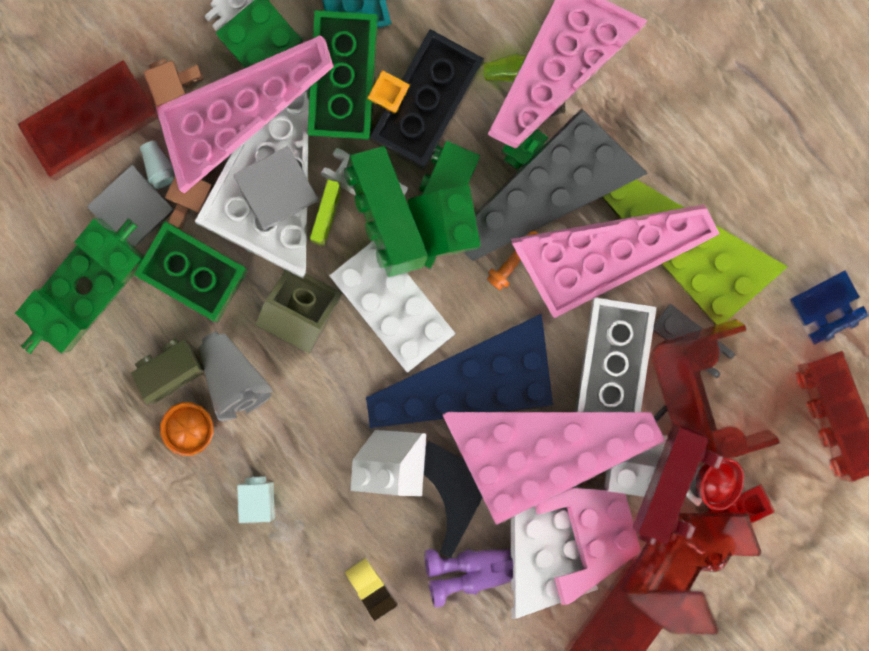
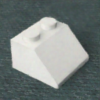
(390, 464)
(634, 474)

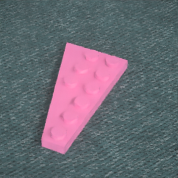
(565, 54)
(594, 258)

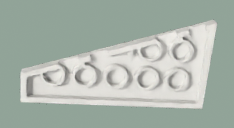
(541, 551)

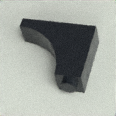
(457, 489)

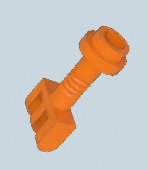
(499, 277)

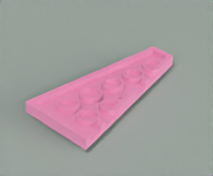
(223, 115)

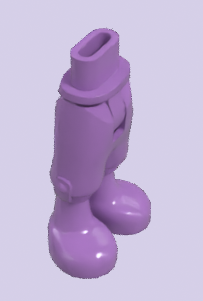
(482, 571)

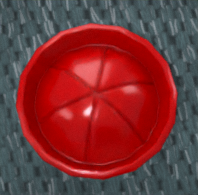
(720, 486)

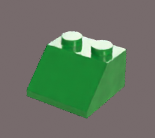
(446, 221)

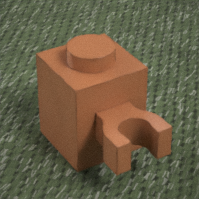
(167, 82)
(191, 200)

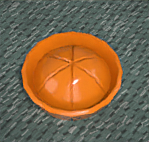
(186, 428)

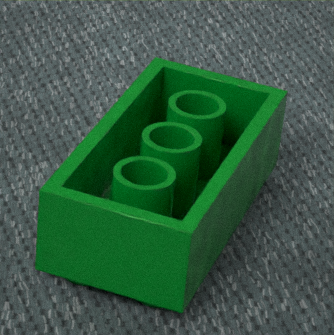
(340, 96)

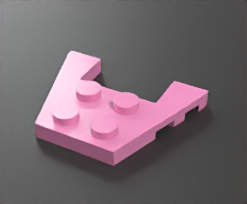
(602, 535)

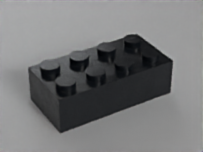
(438, 85)

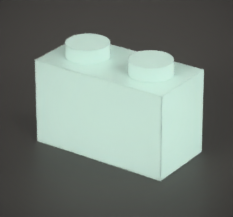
(256, 500)

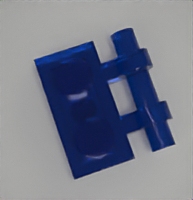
(825, 298)

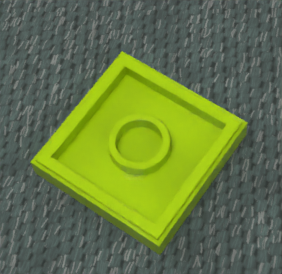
(326, 213)

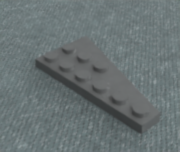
(559, 178)

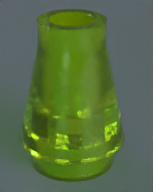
(505, 68)

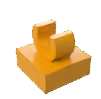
(388, 91)

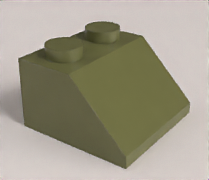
(298, 310)
(166, 372)

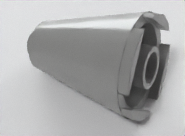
(231, 378)

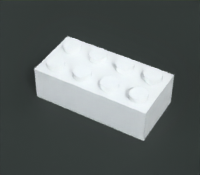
(393, 308)
(615, 357)

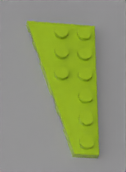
(715, 274)

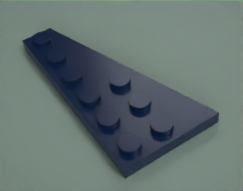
(489, 377)

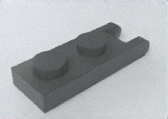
(674, 323)

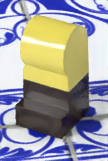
(371, 589)

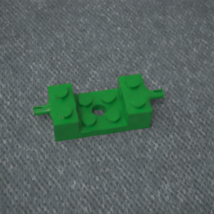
(58, 309)

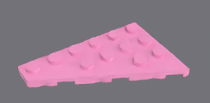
(537, 455)

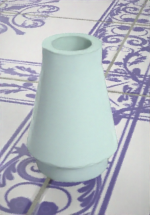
(157, 165)

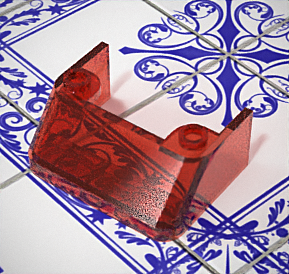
(679, 377)
(666, 572)

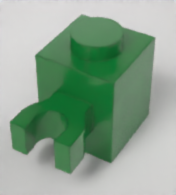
(518, 157)

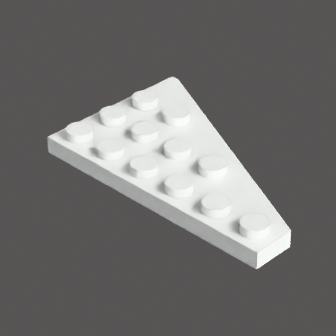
(228, 211)

